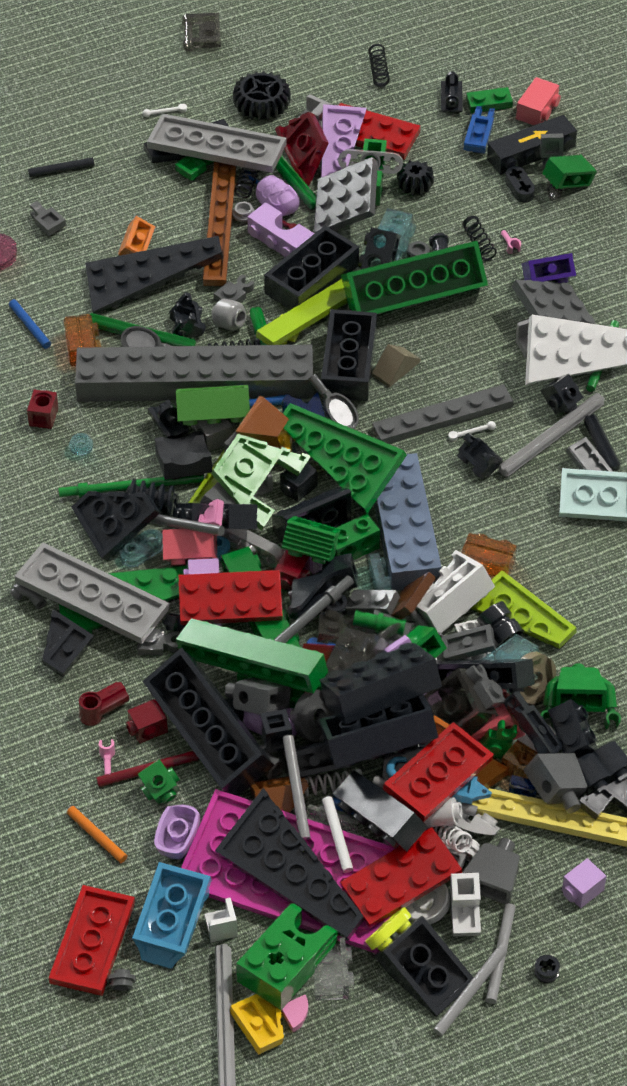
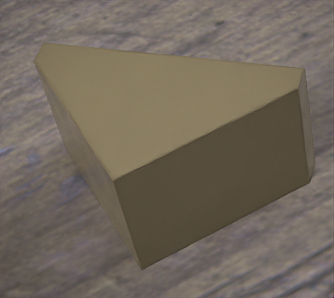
(394, 364)

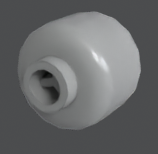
(229, 314)

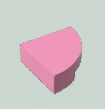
(213, 513)
(296, 1012)

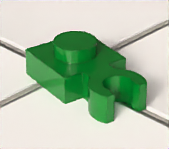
(192, 167)
(499, 741)

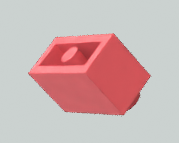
(538, 102)
(186, 545)

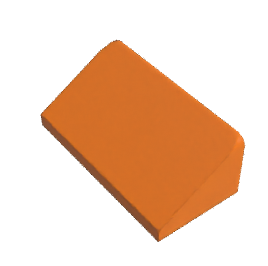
(136, 237)

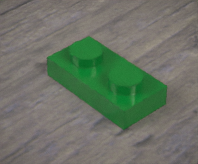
(493, 98)

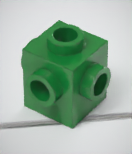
(157, 774)

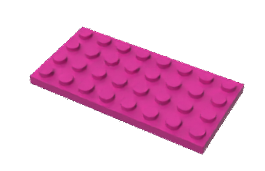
(249, 894)

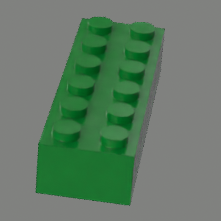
(415, 279)

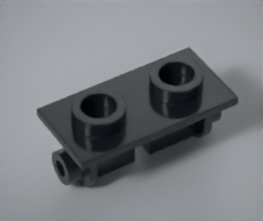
(451, 94)

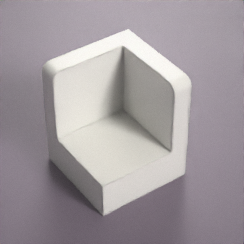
(222, 923)

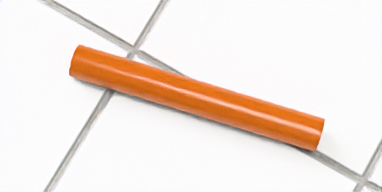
(97, 834)

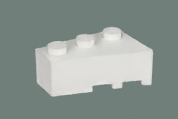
(454, 592)

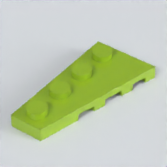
(531, 612)

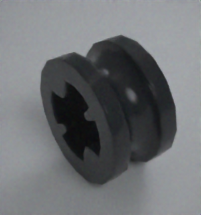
(551, 975)

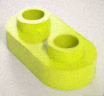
(381, 937)

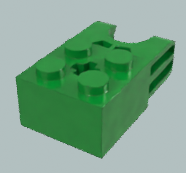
(284, 958)

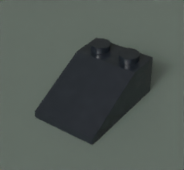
(424, 966)

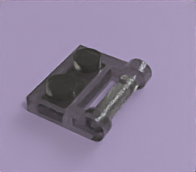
(208, 31)

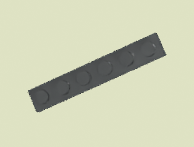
(442, 414)

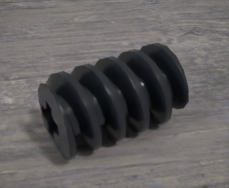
(163, 500)

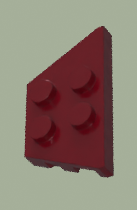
(304, 144)

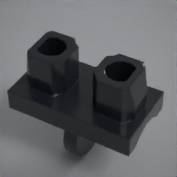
(166, 420)

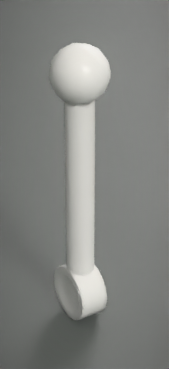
(181, 108)
(453, 436)

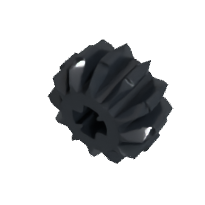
(415, 177)

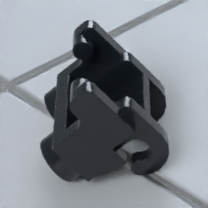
(187, 317)
(479, 455)

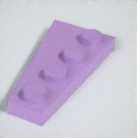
(341, 129)

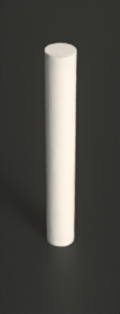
(337, 834)

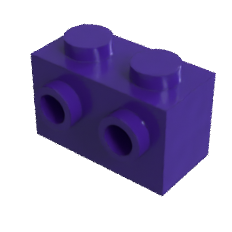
(550, 269)

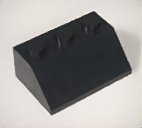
(328, 508)

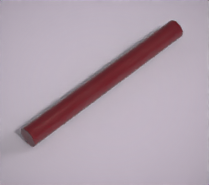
(133, 771)

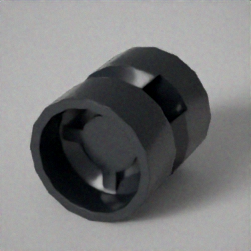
(499, 618)

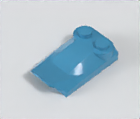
(170, 914)

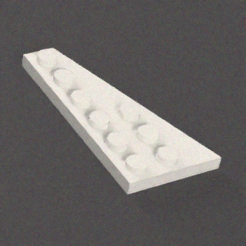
(571, 348)

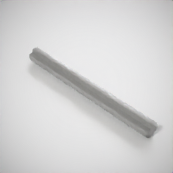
(551, 435)
(225, 1021)

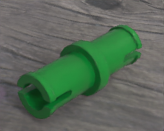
(377, 622)

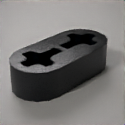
(524, 183)

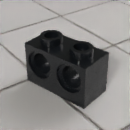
(385, 254)

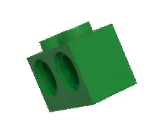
(358, 537)

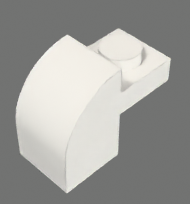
(465, 904)

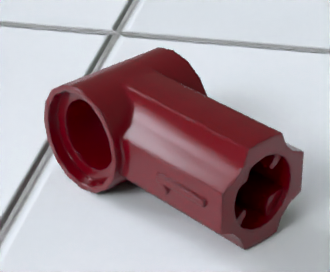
(96, 704)

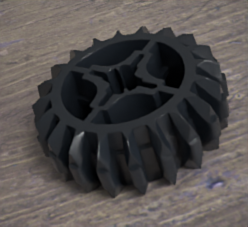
(261, 95)

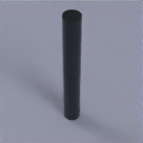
(60, 167)

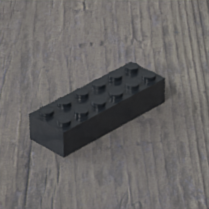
(208, 723)

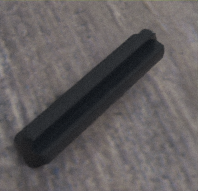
(601, 442)

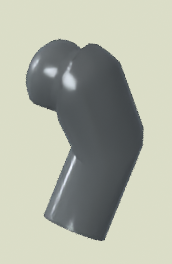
(37, 599)

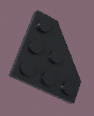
(114, 518)

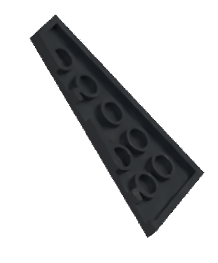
(141, 272)
(280, 859)

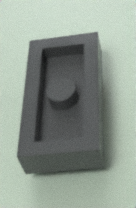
(372, 600)
(469, 643)

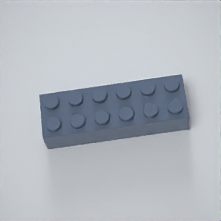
(407, 526)

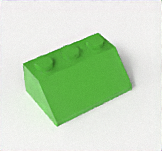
(212, 404)

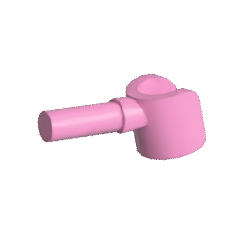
(512, 242)
(107, 753)

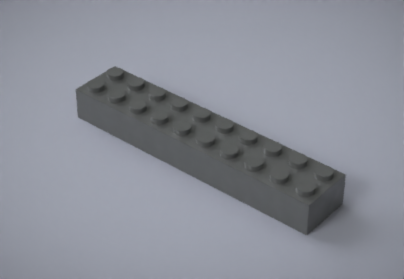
(160, 371)

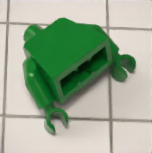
(585, 688)

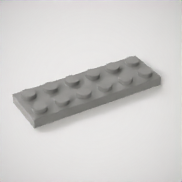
(217, 143)
(92, 593)

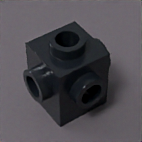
(562, 394)

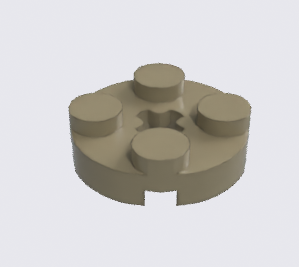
(545, 671)

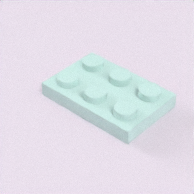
(593, 494)

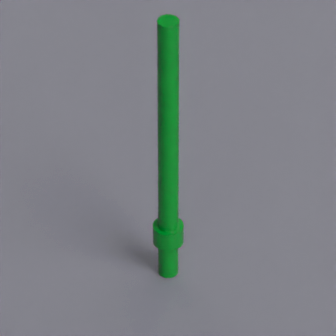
(83, 488)

